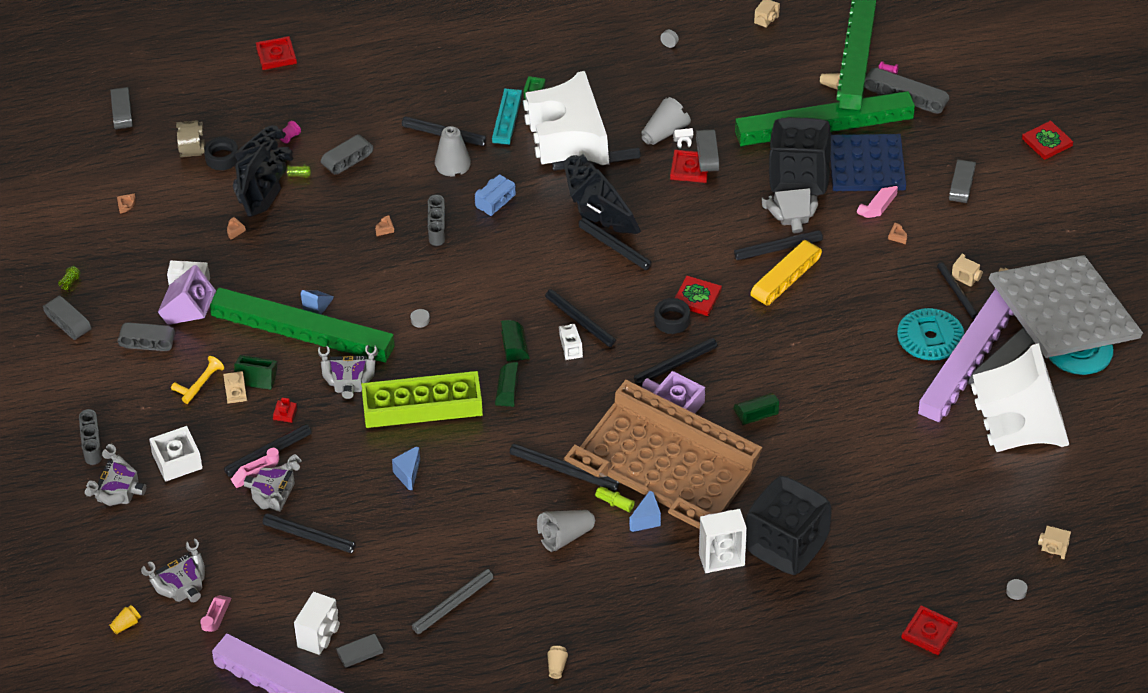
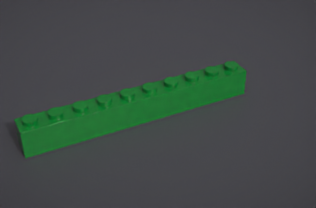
(856, 54)
(873, 112)
(301, 324)

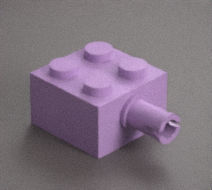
(678, 391)

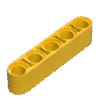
(786, 272)

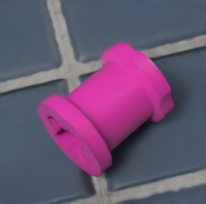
(890, 68)
(291, 130)

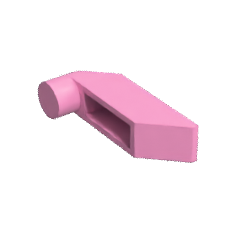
(879, 203)
(253, 468)
(215, 613)

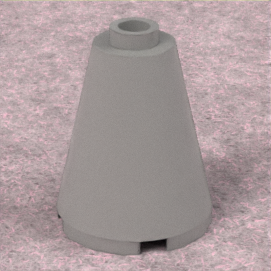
(665, 121)
(452, 153)
(563, 527)

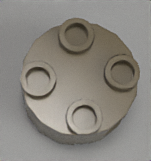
(189, 138)

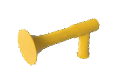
(214, 365)

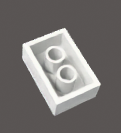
(722, 540)

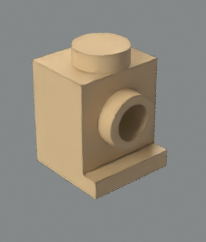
(766, 12)
(966, 271)
(235, 387)
(1055, 541)

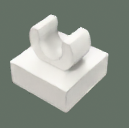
(683, 135)

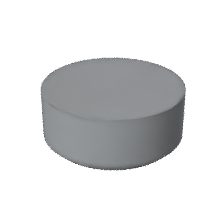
(669, 38)
(420, 318)
(1016, 589)

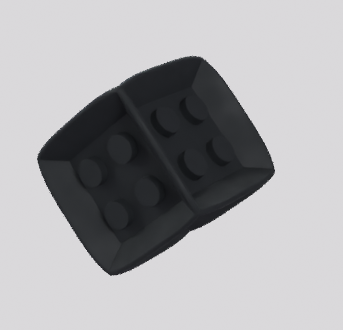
(800, 155)
(787, 525)

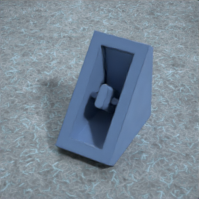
(315, 301)
(406, 467)
(646, 514)

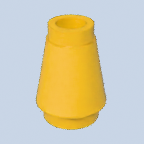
(125, 619)

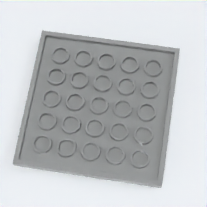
(1065, 306)

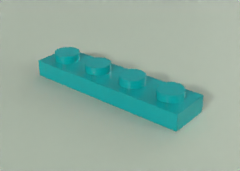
(507, 116)

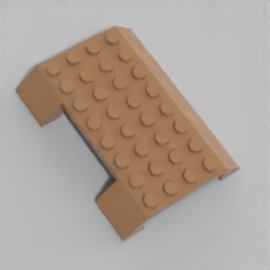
(667, 451)

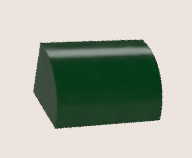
(514, 341)
(257, 371)
(507, 385)
(757, 408)

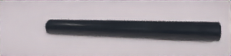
(957, 290)

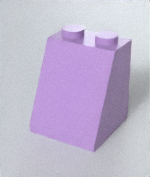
(187, 297)

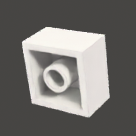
(176, 453)
(316, 623)

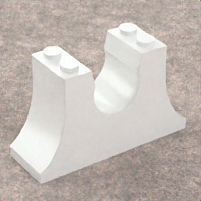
(566, 122)
(1020, 403)

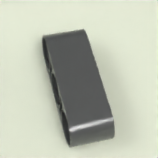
(121, 108)
(707, 150)
(347, 154)
(962, 181)
(436, 220)
(67, 317)
(146, 336)
(90, 437)

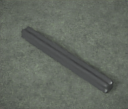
(452, 601)

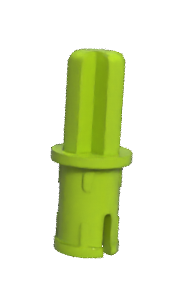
(615, 499)

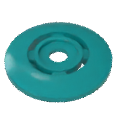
(914, 326)
(1086, 361)

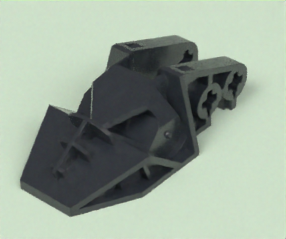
(260, 170)
(597, 197)

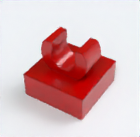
(285, 410)

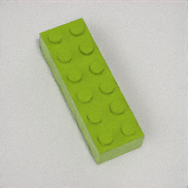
(422, 399)

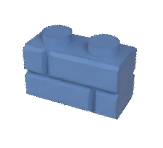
(494, 194)

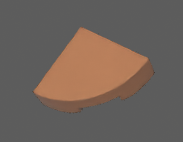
(126, 202)
(384, 226)
(235, 228)
(898, 234)

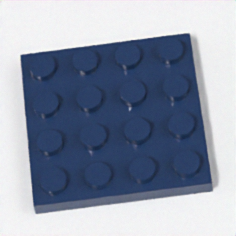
(867, 162)

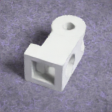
(570, 341)

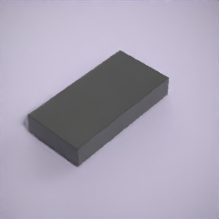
(359, 650)

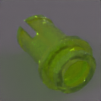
(299, 171)
(71, 274)

